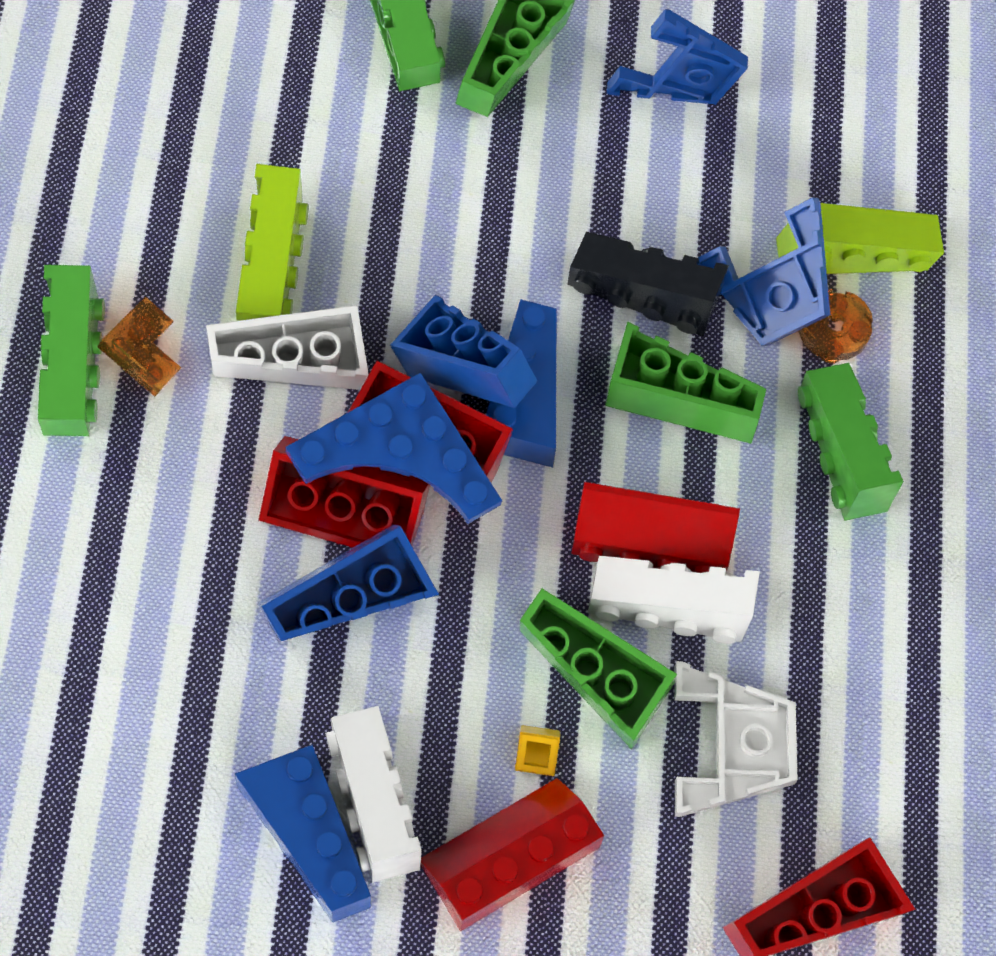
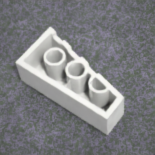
(292, 348)
(674, 598)
(374, 795)

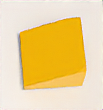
(537, 750)

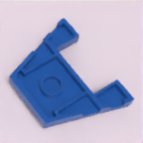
(695, 72)
(786, 291)

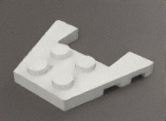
(752, 741)

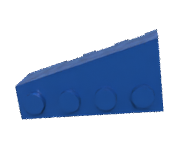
(463, 355)
(535, 415)
(357, 583)
(304, 820)

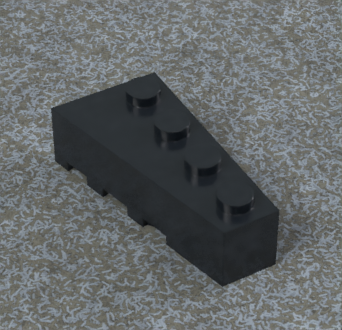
(648, 281)

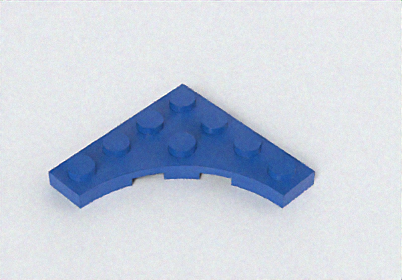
(404, 435)

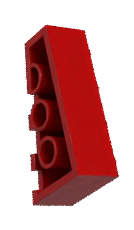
(829, 901)

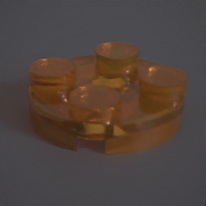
(854, 333)

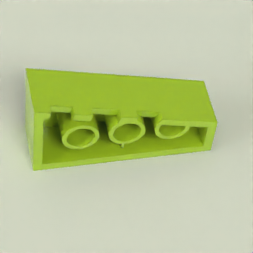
(873, 240)
(273, 244)

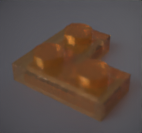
(133, 346)

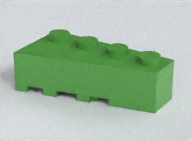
(409, 42)
(508, 48)
(69, 351)
(682, 388)
(848, 442)
(603, 668)

